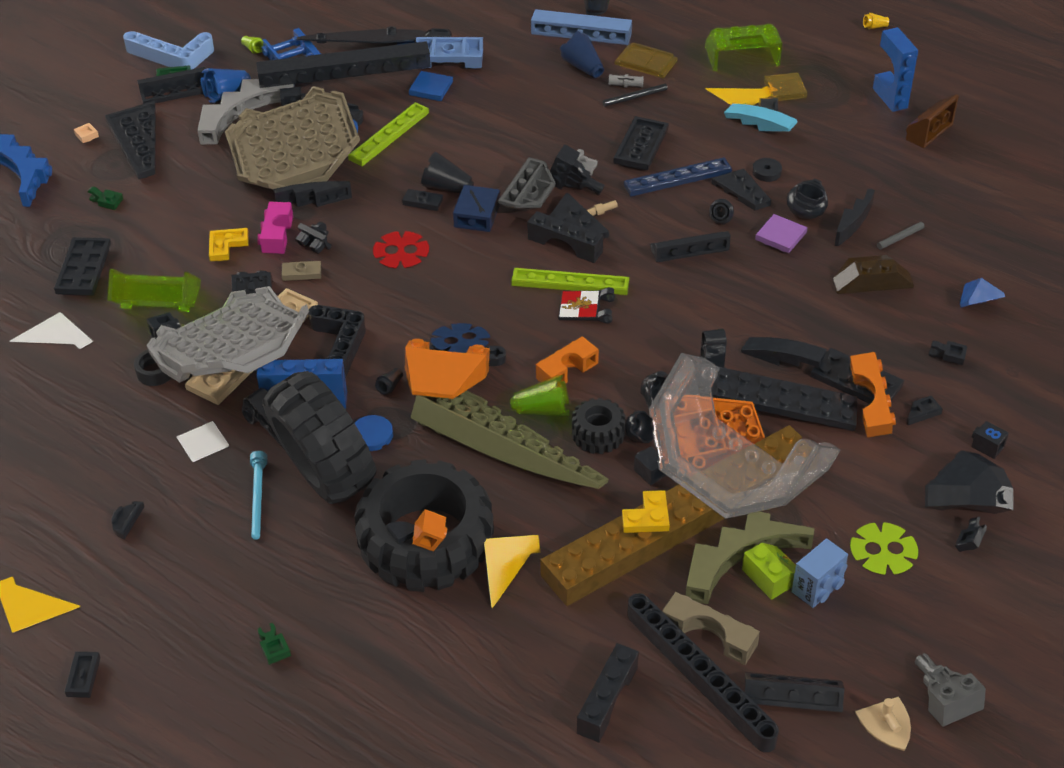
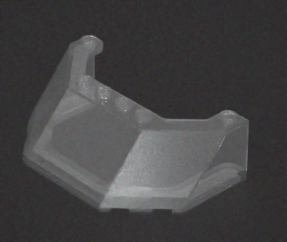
(714, 458)

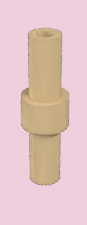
(600, 209)

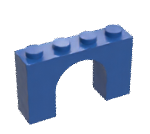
(896, 87)
(328, 370)

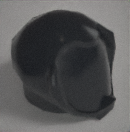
(807, 199)

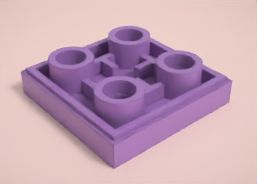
(781, 233)

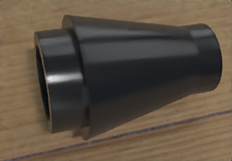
(387, 382)

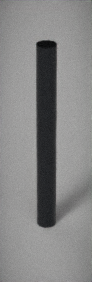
(633, 95)

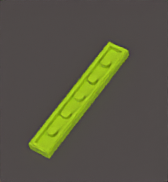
(388, 134)
(569, 280)

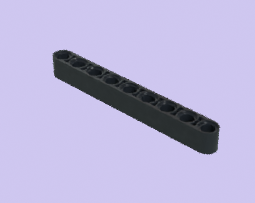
(674, 643)

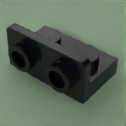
(251, 281)

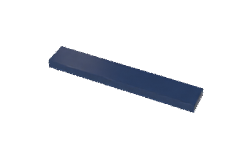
(677, 176)

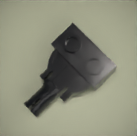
(571, 173)

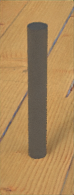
(896, 237)

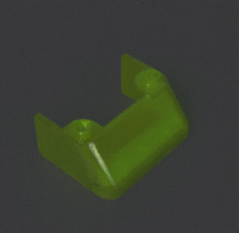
(153, 290)

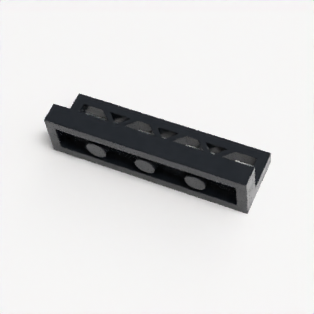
(173, 84)
(691, 246)
(795, 691)

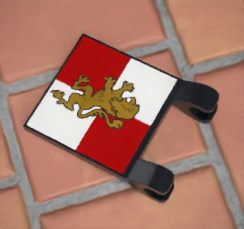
(586, 305)

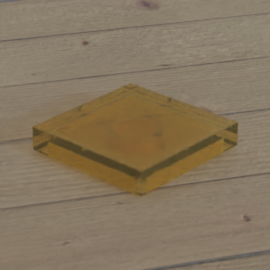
(786, 86)

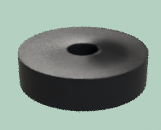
(767, 169)

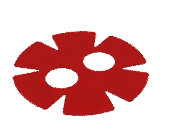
(395, 239)

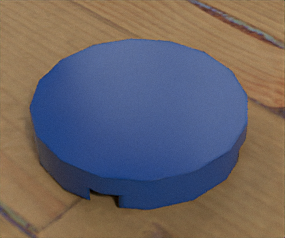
(375, 431)

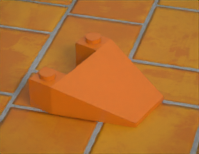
(444, 372)

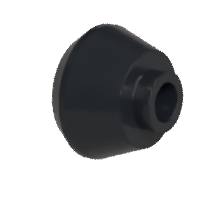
(721, 211)

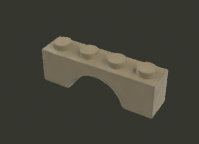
(737, 638)

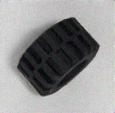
(598, 425)

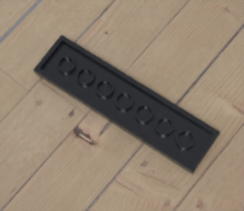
(787, 398)

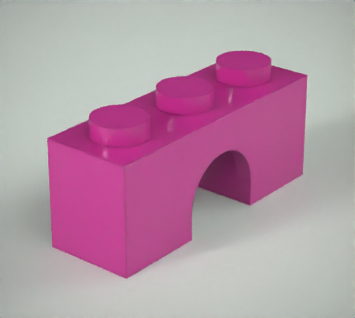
(273, 229)

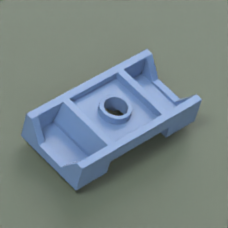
(455, 50)

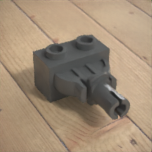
(949, 692)

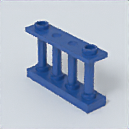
(304, 47)

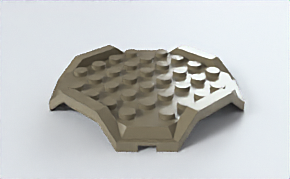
(293, 141)

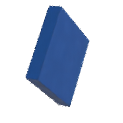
(431, 86)

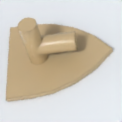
(887, 722)

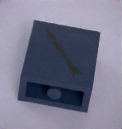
(476, 208)

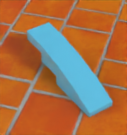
(762, 117)

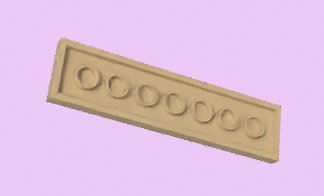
(219, 385)

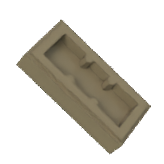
(301, 270)

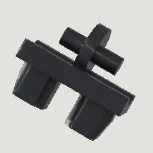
(316, 234)

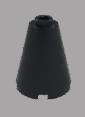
(444, 175)

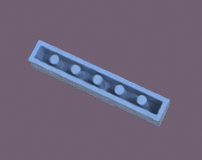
(595, 27)

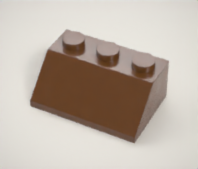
(932, 122)

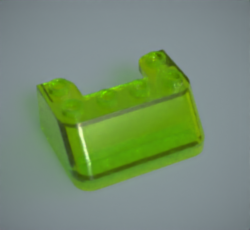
(743, 38)

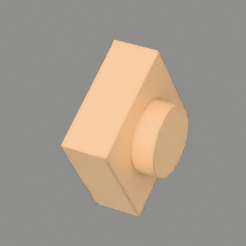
(86, 133)

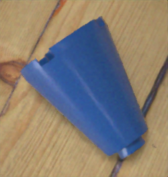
(221, 80)

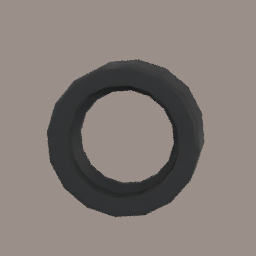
(149, 378)

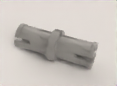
(626, 80)

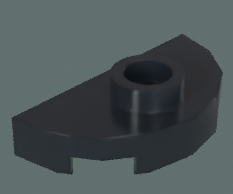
(125, 517)

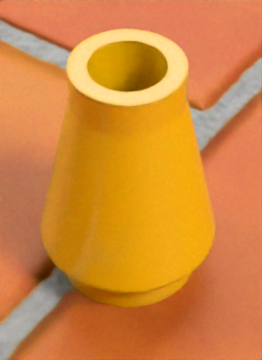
(874, 21)

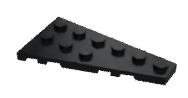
(136, 136)

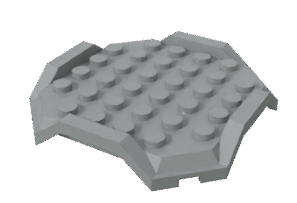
(236, 337)

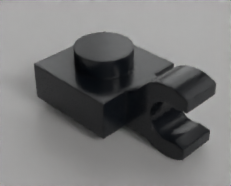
(951, 351)
(972, 536)

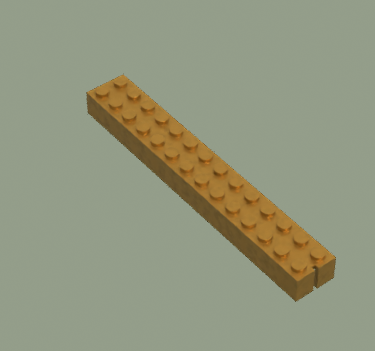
(611, 553)

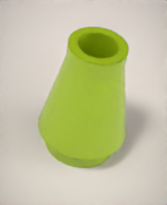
(254, 44)

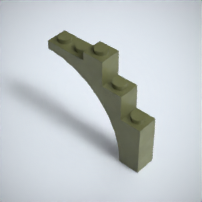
(713, 562)

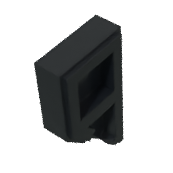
(923, 409)

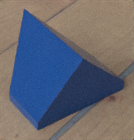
(979, 292)

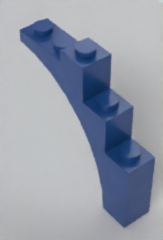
(27, 167)

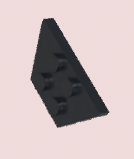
(574, 213)

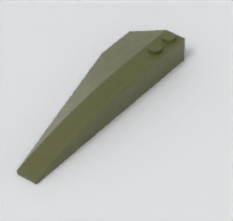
(487, 431)

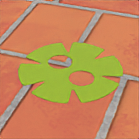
(878, 562)

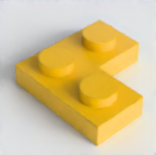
(223, 239)
(651, 518)

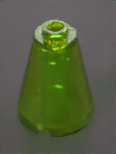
(542, 398)

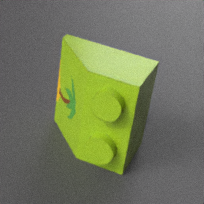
(769, 569)

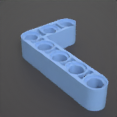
(169, 54)

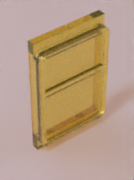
(646, 60)

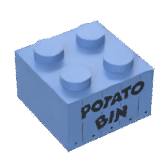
(820, 573)

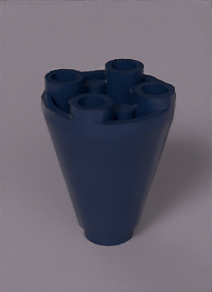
(582, 55)

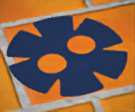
(457, 332)

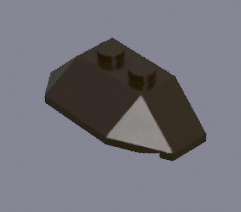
(871, 274)

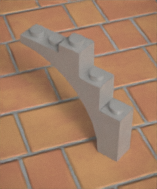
(217, 118)

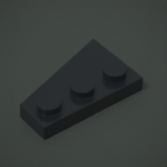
(744, 187)

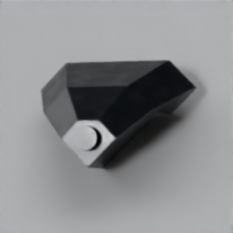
(972, 484)

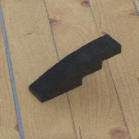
(314, 192)
(853, 218)
(789, 351)

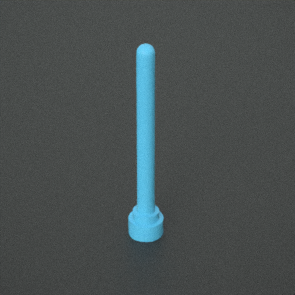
(258, 461)

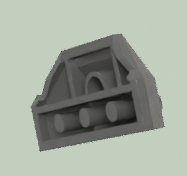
(529, 186)

